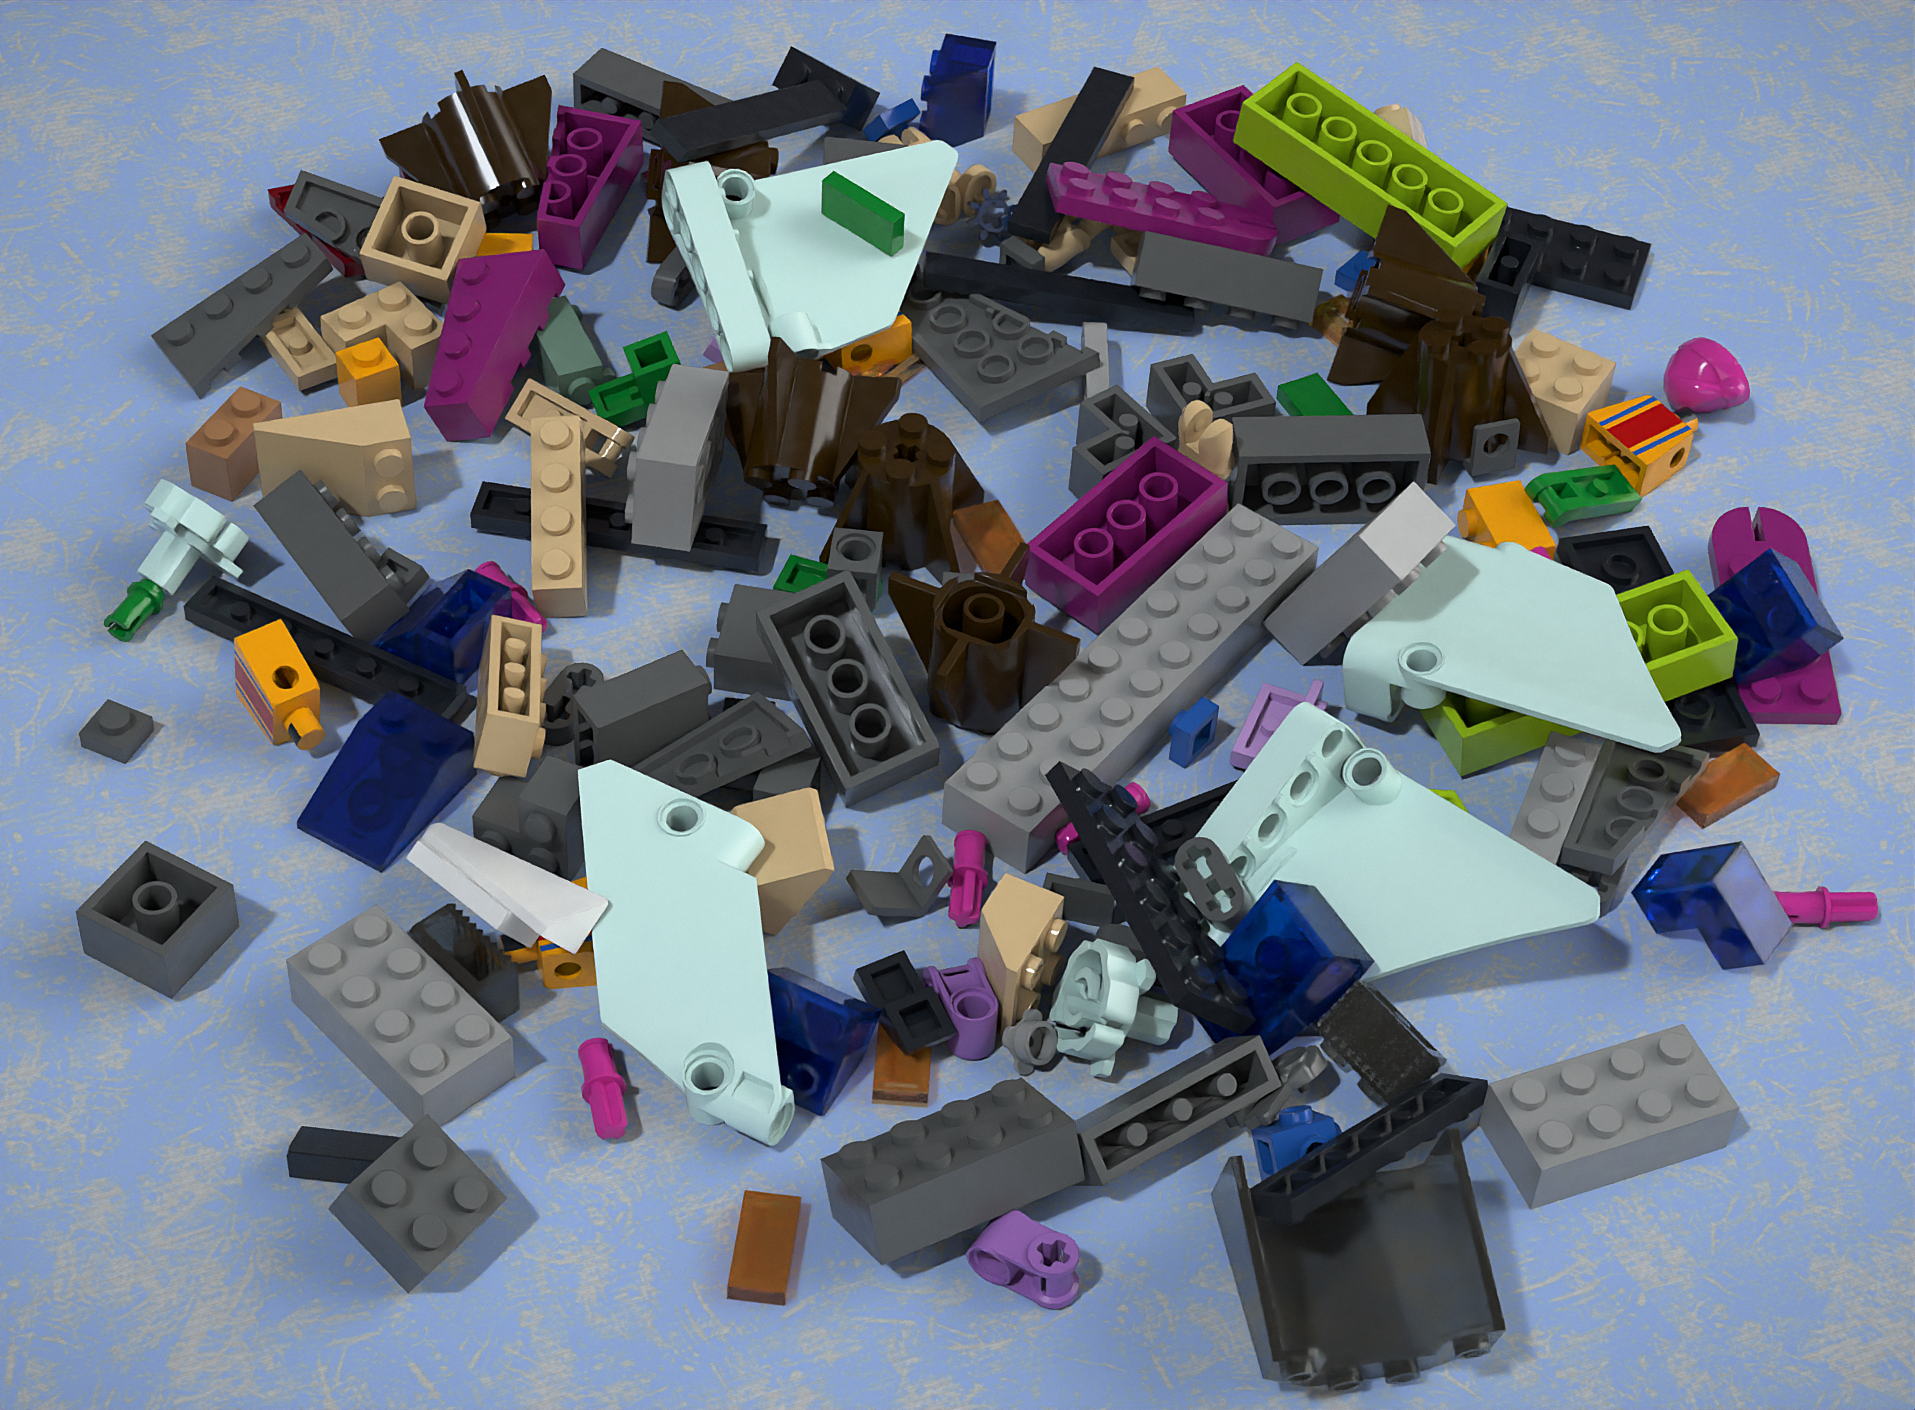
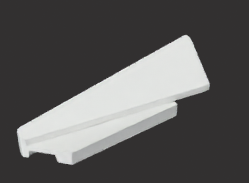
(508, 890)

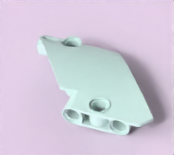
(683, 946)

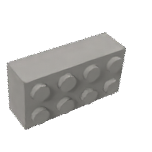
(677, 457)
(1361, 576)
(401, 1018)
(1607, 1116)

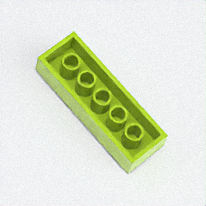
(1364, 163)
(1677, 635)

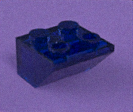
(958, 90)
(1774, 617)
(449, 625)
(817, 1036)

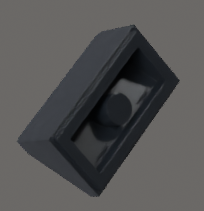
(334, 1153)

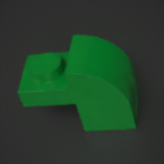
(629, 396)

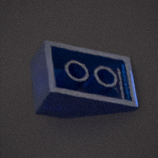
(389, 781)
(1291, 961)

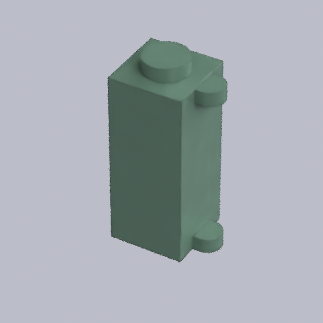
(567, 355)

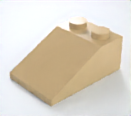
(354, 450)

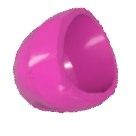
(1704, 377)

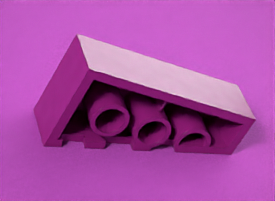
(586, 181)
(486, 338)

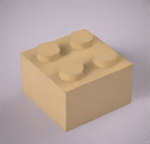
(421, 238)
(1564, 384)

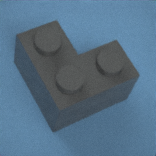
(1183, 380)
(1107, 434)
(536, 818)

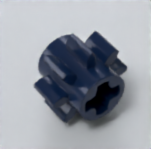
(981, 209)

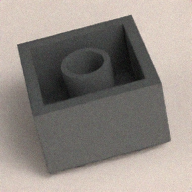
(158, 919)
(417, 1203)

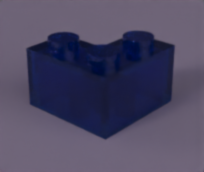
(1720, 896)

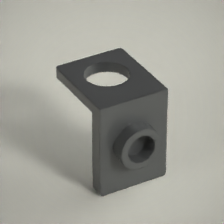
(1498, 460)
(902, 891)
(1083, 900)

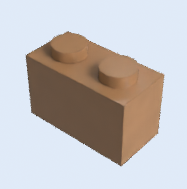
(224, 447)

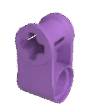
(969, 1005)
(1021, 1253)

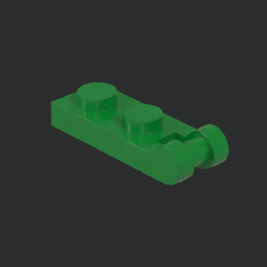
(1582, 494)

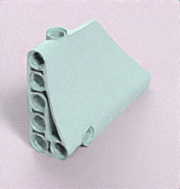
(788, 269)
(1512, 636)
(1387, 855)

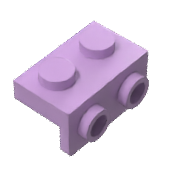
(1266, 716)

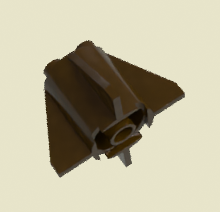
(482, 146)
(755, 159)
(1397, 299)
(1461, 377)
(802, 424)
(908, 488)
(981, 644)

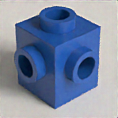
(1291, 1137)

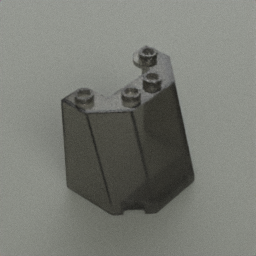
(1367, 1282)

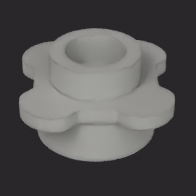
(1030, 1041)

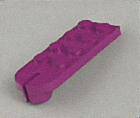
(1157, 209)
(1796, 696)

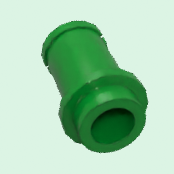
(142, 601)

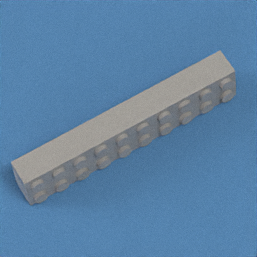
(1129, 683)

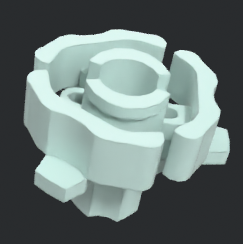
(187, 533)
(1112, 1000)

